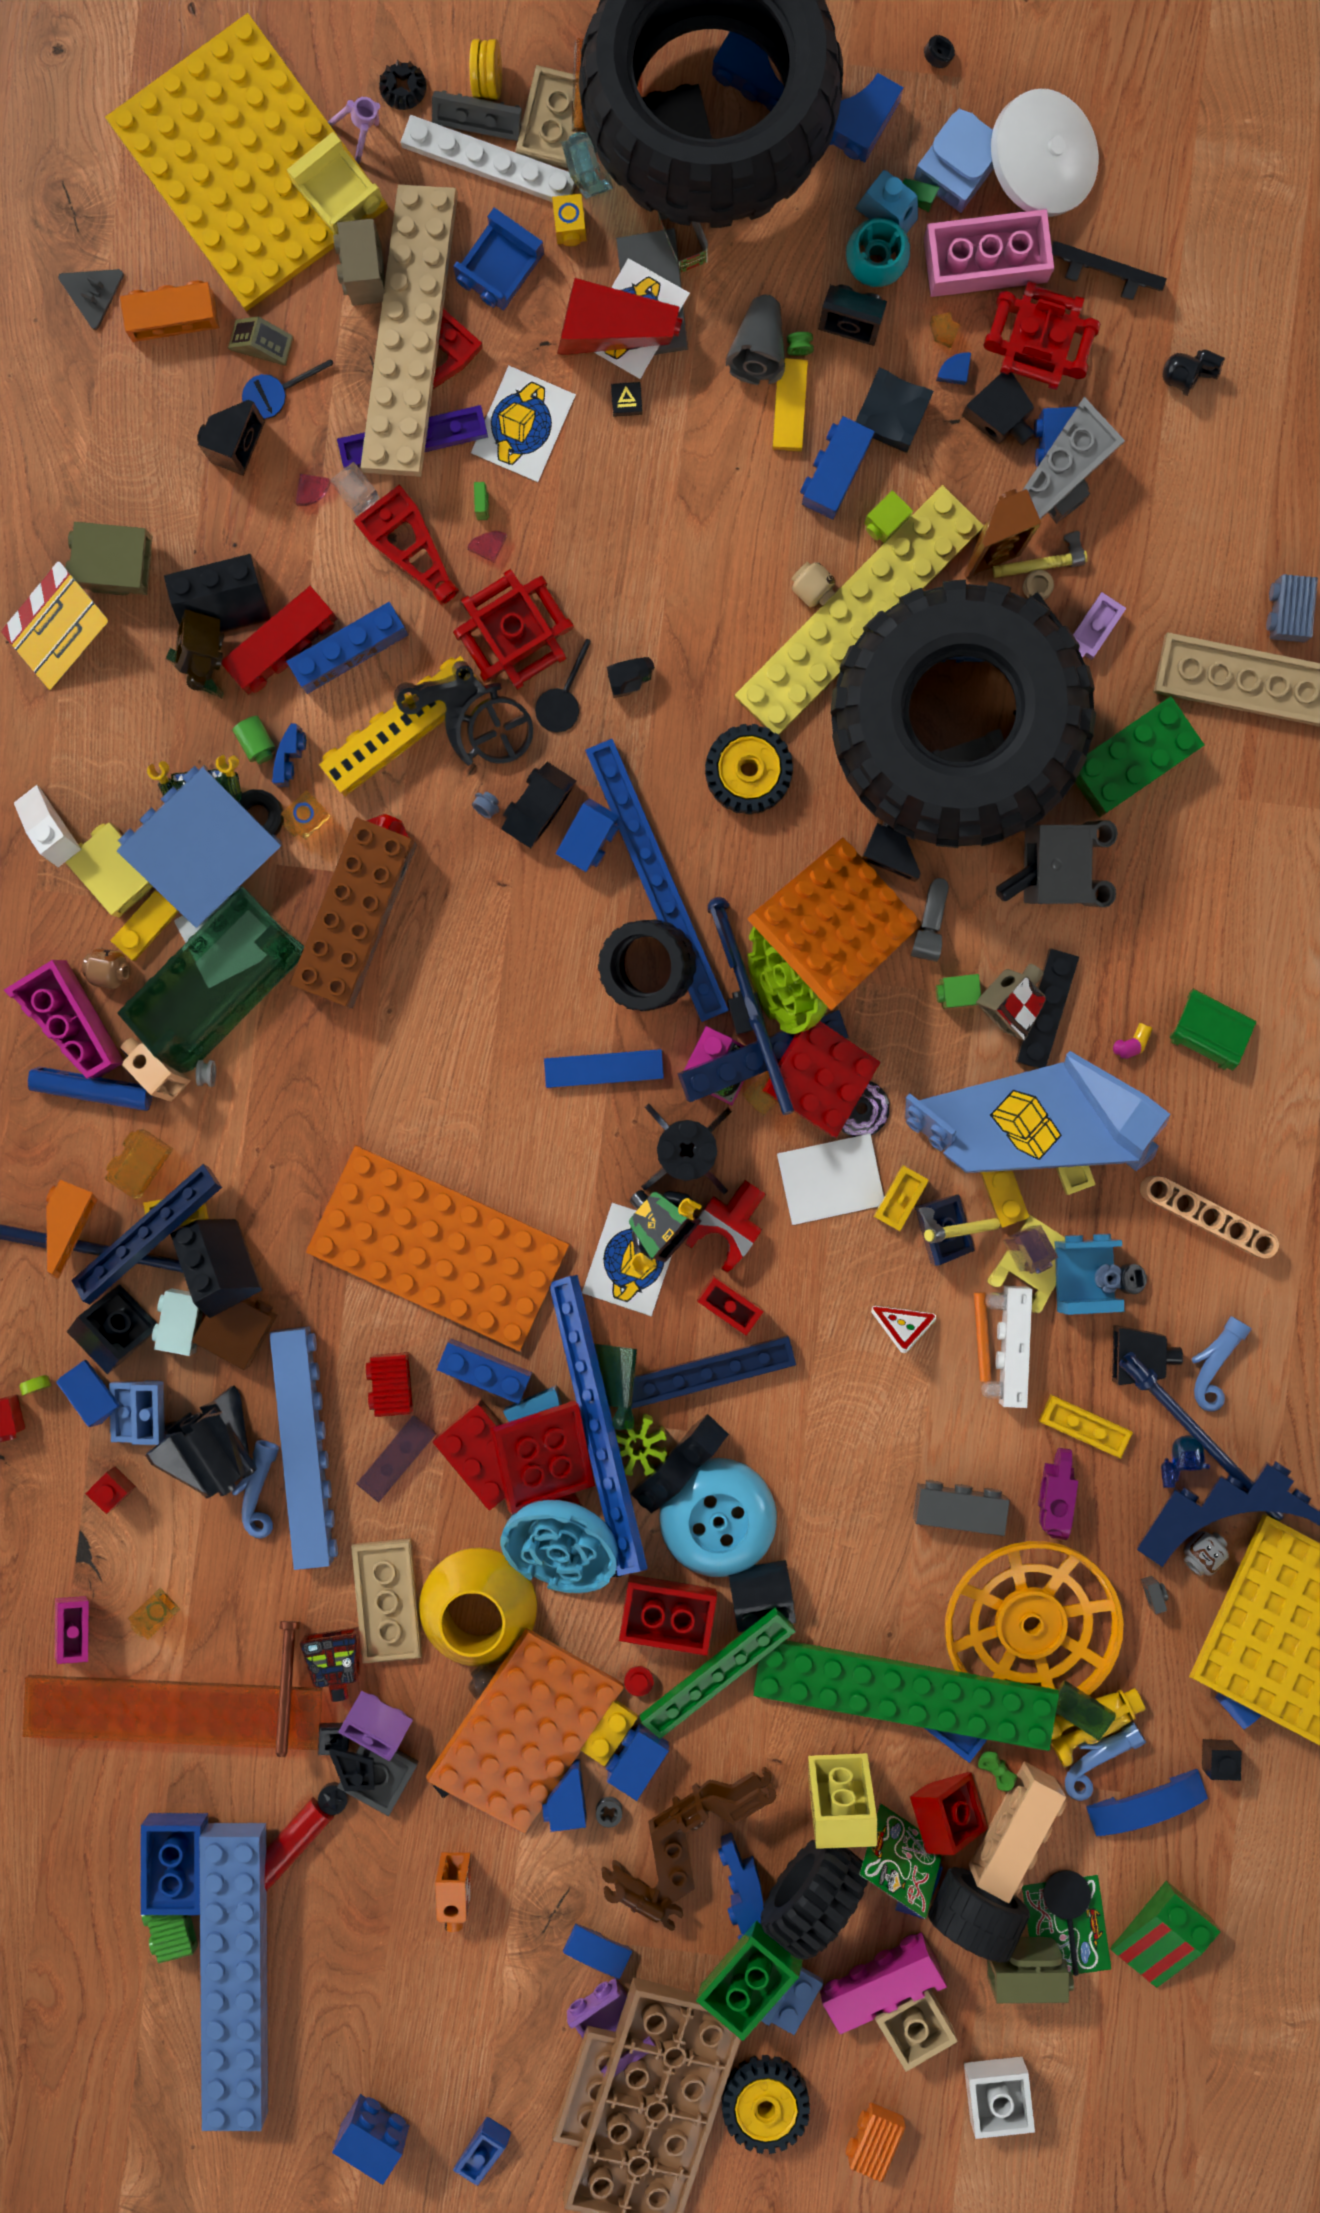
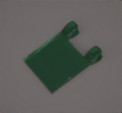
(618, 1375)

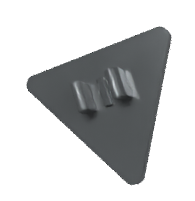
(92, 292)

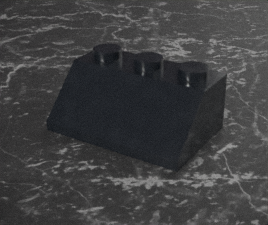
(221, 590)
(215, 1264)

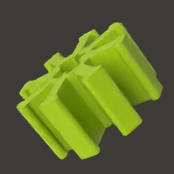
(648, 1440)

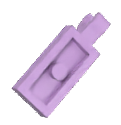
(1097, 625)

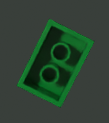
(748, 1981)

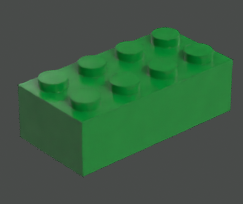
(1137, 756)

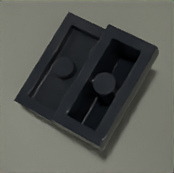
(760, 1591)

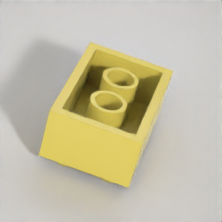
(842, 1801)

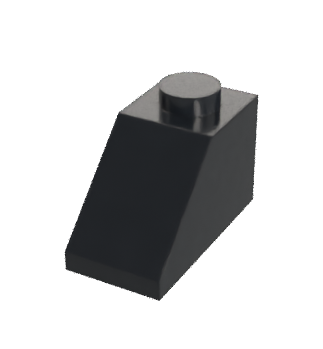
(891, 852)

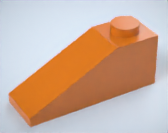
(66, 1217)

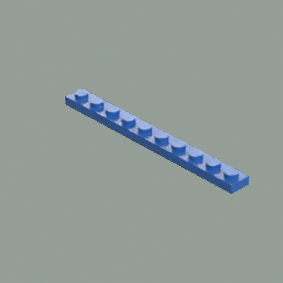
(653, 869)
(597, 1423)

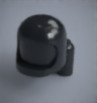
(1184, 370)

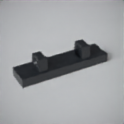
(1133, 276)

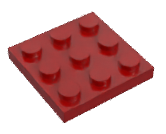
(824, 1077)
(543, 1456)

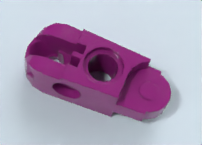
(1058, 1496)

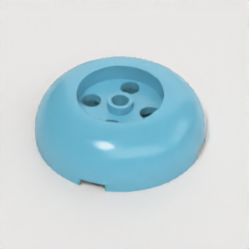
(732, 1486)
(560, 1546)

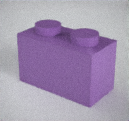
(375, 1725)

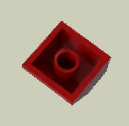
(949, 1814)

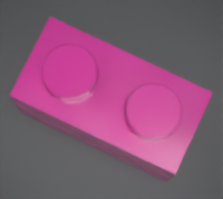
(71, 1629)

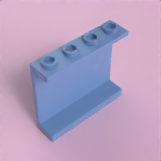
(197, 845)

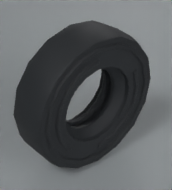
(270, 802)

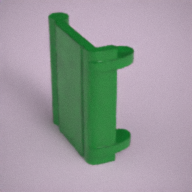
(1213, 1030)

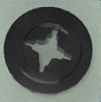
(400, 97)

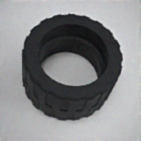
(613, 969)
(977, 1918)

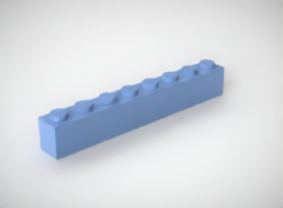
(302, 1447)

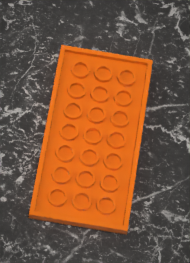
(437, 1248)

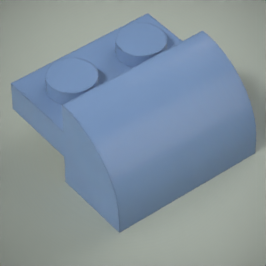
(140, 1413)
(795, 2003)

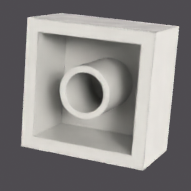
(999, 2097)

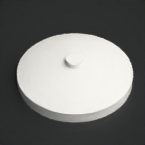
(1044, 152)

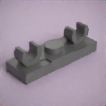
(476, 115)

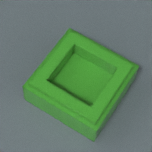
(481, 501)

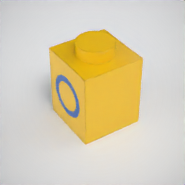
(569, 219)

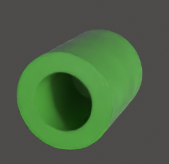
(254, 740)

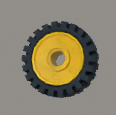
(753, 746)
(770, 2125)

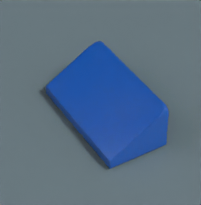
(88, 1394)

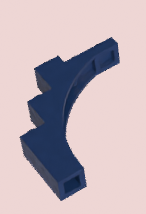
(1185, 1515)

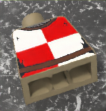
(1014, 1001)

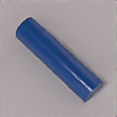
(92, 1089)

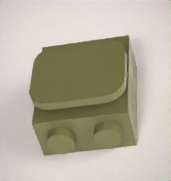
(110, 558)
(1032, 1974)

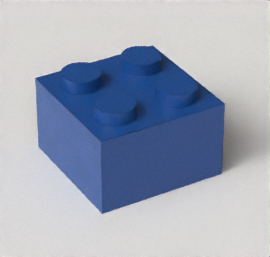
(371, 2138)

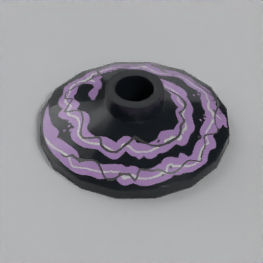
(875, 1115)

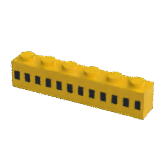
(384, 739)

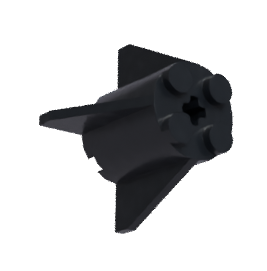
(669, 1147)
(207, 1447)

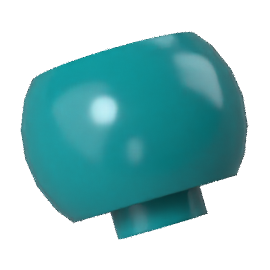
(879, 238)

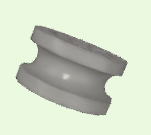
(205, 1073)

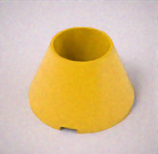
(482, 1573)

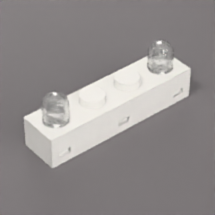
(1015, 1346)

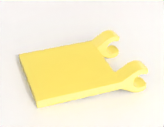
(1042, 1282)

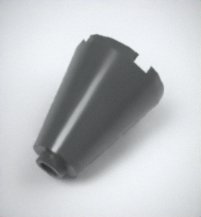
(759, 345)

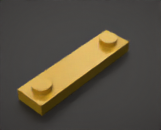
(144, 925)

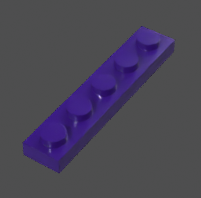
(442, 432)

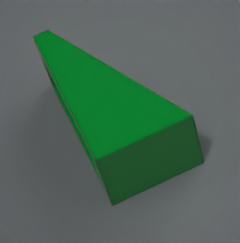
(925, 192)

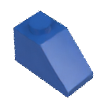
(566, 1802)

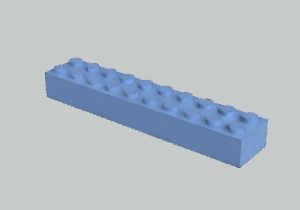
(233, 1977)

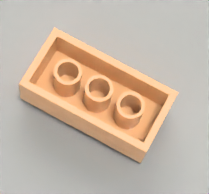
(1017, 1833)

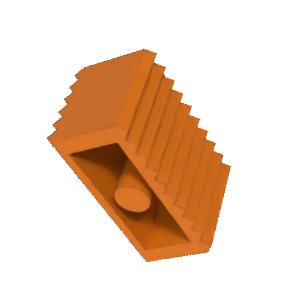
(875, 2141)

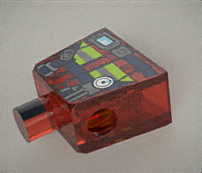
(333, 1660)

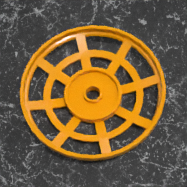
(1037, 1603)

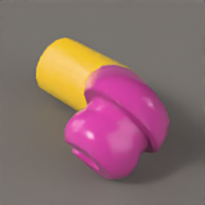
(1133, 1046)

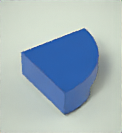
(955, 369)

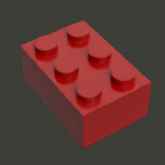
(472, 1452)
(668, 1614)

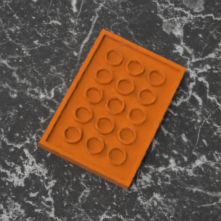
(835, 922)
(524, 1731)

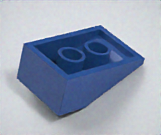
(171, 1863)

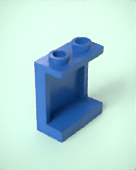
(499, 260)

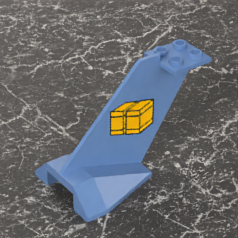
(1042, 1120)

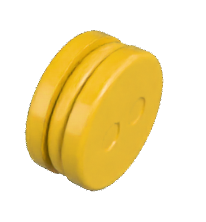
(485, 69)

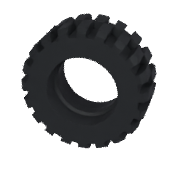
(813, 1899)

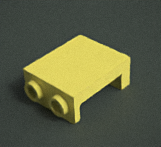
(334, 184)
(107, 872)

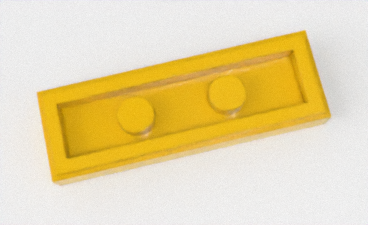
(790, 406)
(1085, 1426)

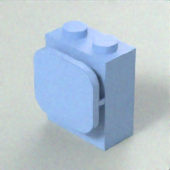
(958, 159)

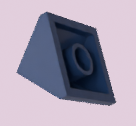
(947, 1213)

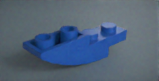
(745, 1884)

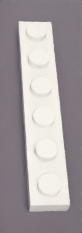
(486, 159)

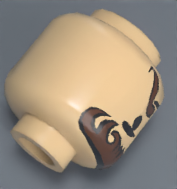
(813, 584)

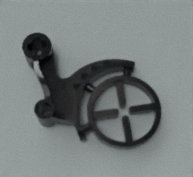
(458, 694)

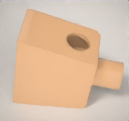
(152, 1073)

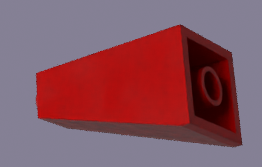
(613, 319)

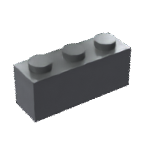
(961, 1508)

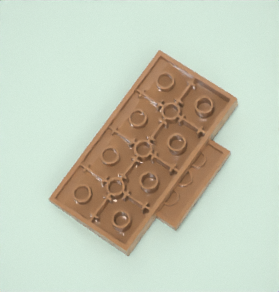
(651, 2122)

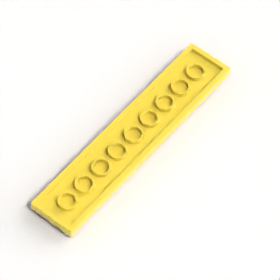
(817, 649)

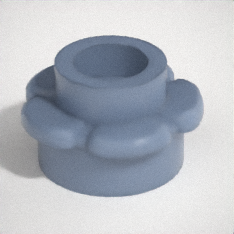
(486, 804)
(1101, 1278)

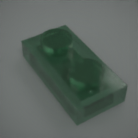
(1083, 1710)

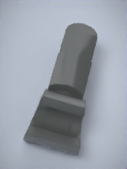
(927, 943)

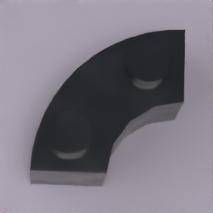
(538, 805)

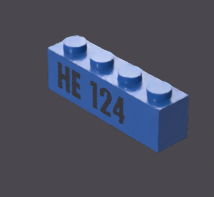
(347, 648)

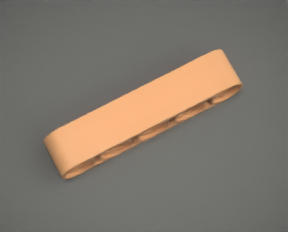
(1223, 1218)

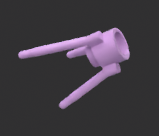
(363, 115)

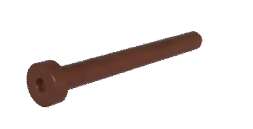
(285, 1686)

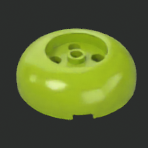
(781, 989)

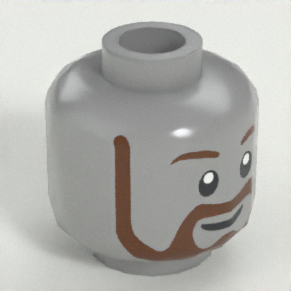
(1206, 1553)

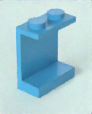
(1076, 1275)

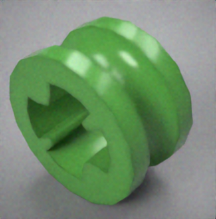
(800, 343)

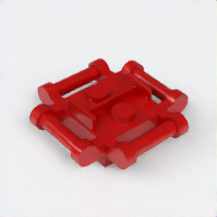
(1041, 335)
(513, 628)

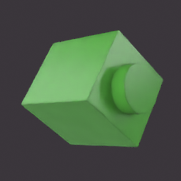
(958, 991)

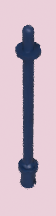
(1147, 1380)

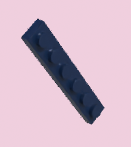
(742, 1062)
(146, 1234)
(712, 1371)

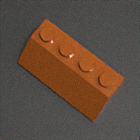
(1005, 532)

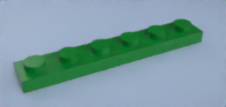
(717, 1673)

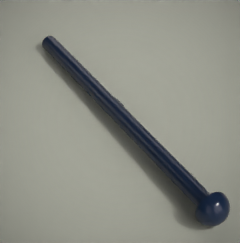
(717, 908)
(40, 1240)

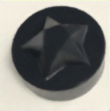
(939, 51)
(1132, 1279)
(331, 1799)

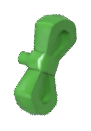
(1004, 1778)

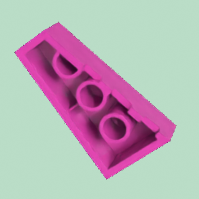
(67, 1017)
(883, 1983)

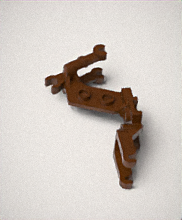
(670, 1846)

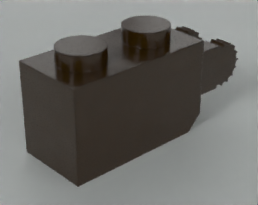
(198, 648)

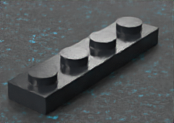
(1055, 985)

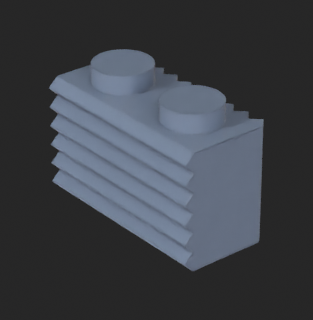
(1292, 608)

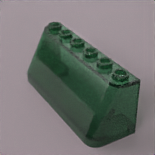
(212, 982)

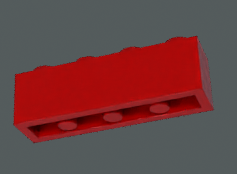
(279, 640)

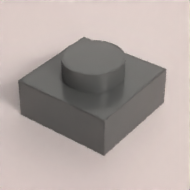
(1155, 1594)

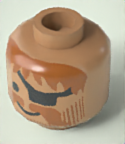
(105, 968)

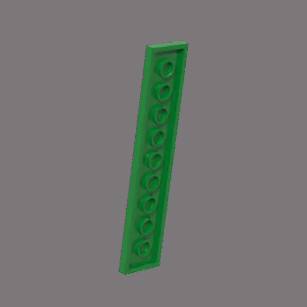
(908, 1694)

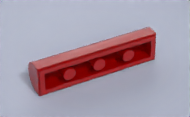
(294, 1840)

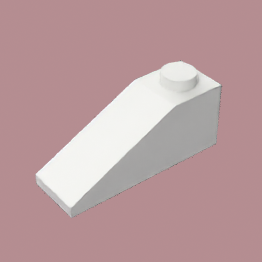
(45, 827)

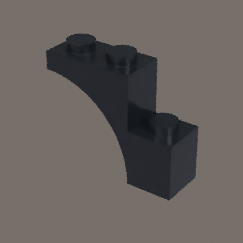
(680, 1464)

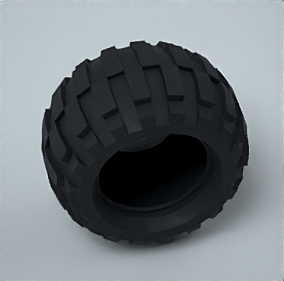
(979, 798)

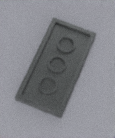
(656, 255)

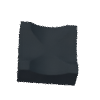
(894, 409)

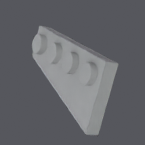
(1073, 456)

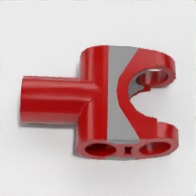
(731, 1222)

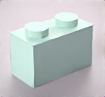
(177, 1323)

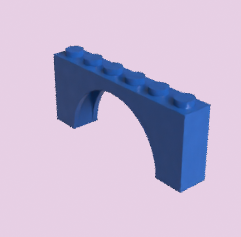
(860, 117)

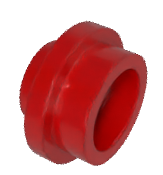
(638, 1681)

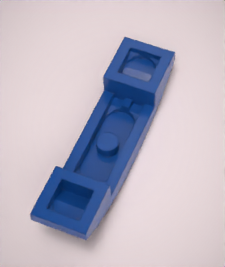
(1148, 1807)

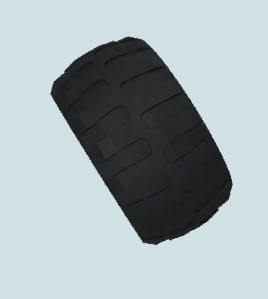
(699, 176)

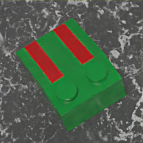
(1165, 1936)

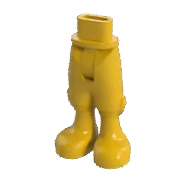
(1124, 1705)

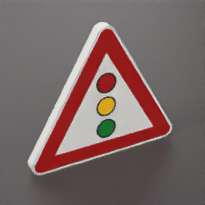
(902, 1325)

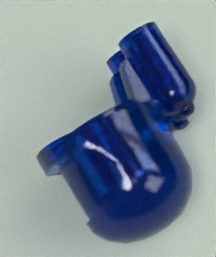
(1186, 1456)

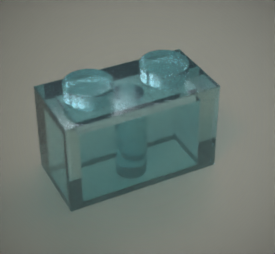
(585, 165)

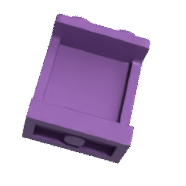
(603, 2011)

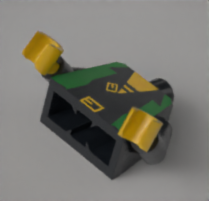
(660, 1225)

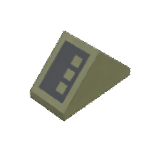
(260, 340)

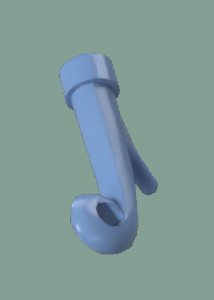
(1215, 1357)
(263, 1456)
(1100, 1752)

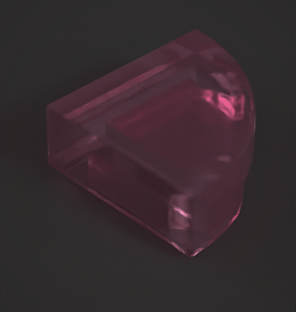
(311, 489)
(488, 545)

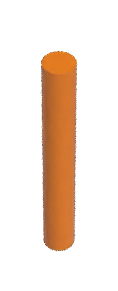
(982, 1336)

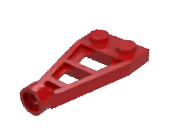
(459, 346)
(388, 515)

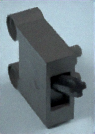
(1061, 865)

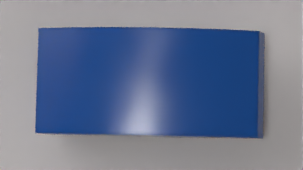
(290, 747)
(597, 1951)

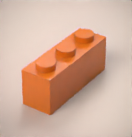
(169, 311)

